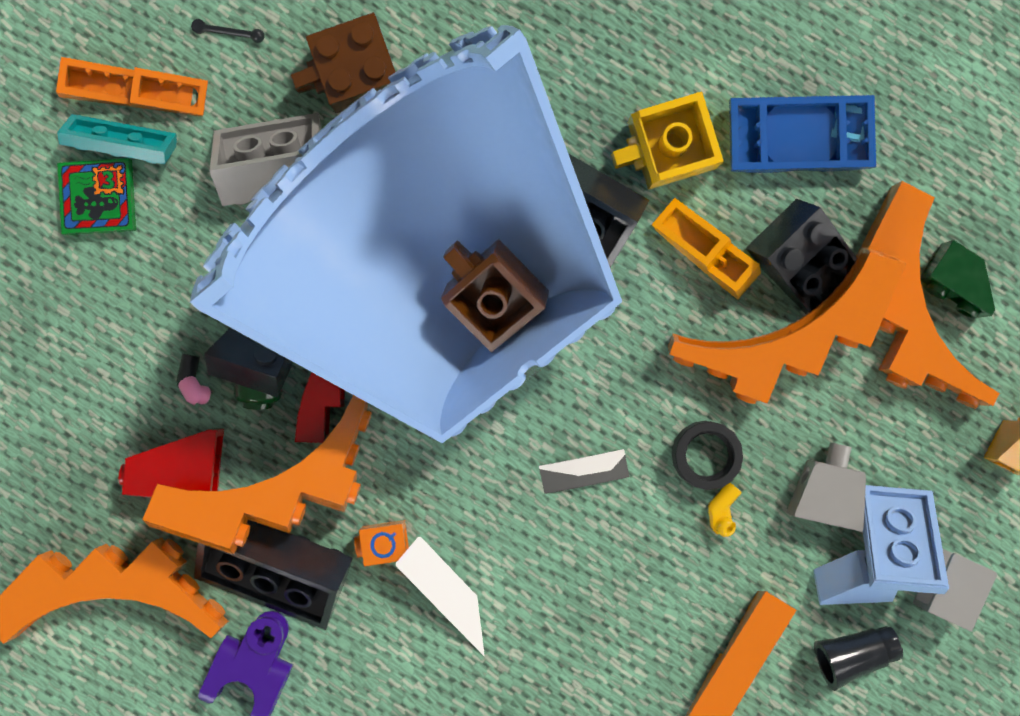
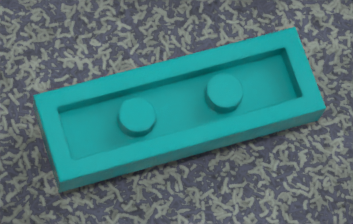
(117, 139)

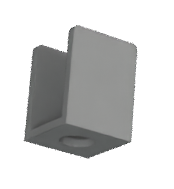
(966, 595)

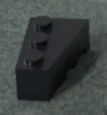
(247, 363)

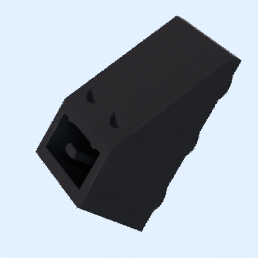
(803, 254)

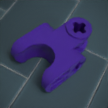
(252, 663)

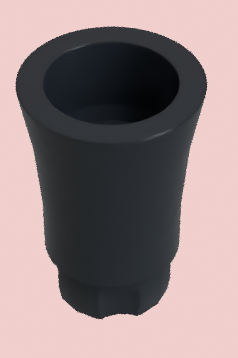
(856, 655)

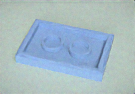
(903, 541)

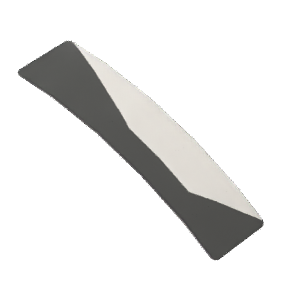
(584, 471)

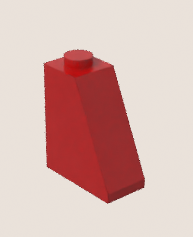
(182, 464)

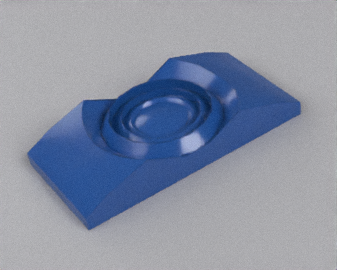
(797, 131)

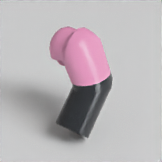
(188, 383)

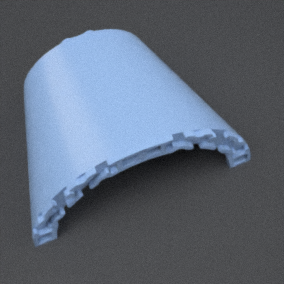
(353, 236)

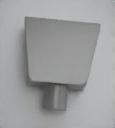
(831, 491)

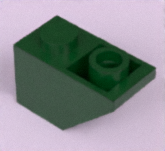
(961, 278)

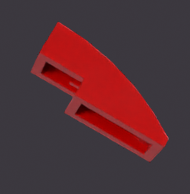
(314, 410)

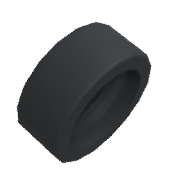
(734, 450)

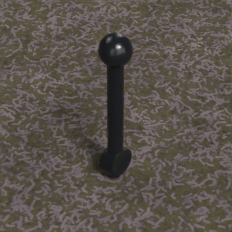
(200, 27)

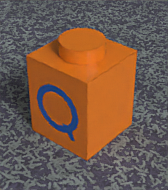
(381, 542)

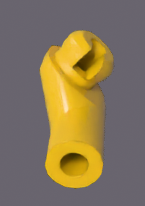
(719, 510)

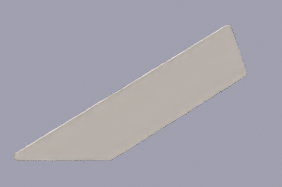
(443, 589)

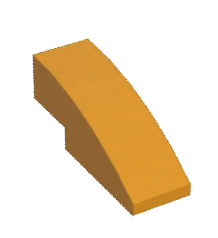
(707, 248)

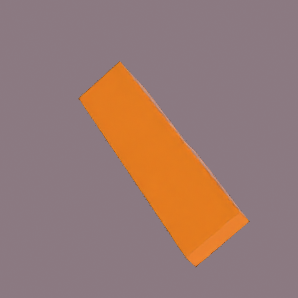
(130, 87)
(743, 657)

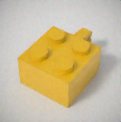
(671, 141)

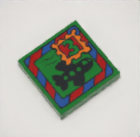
(96, 196)

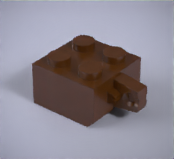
(346, 62)
(492, 292)

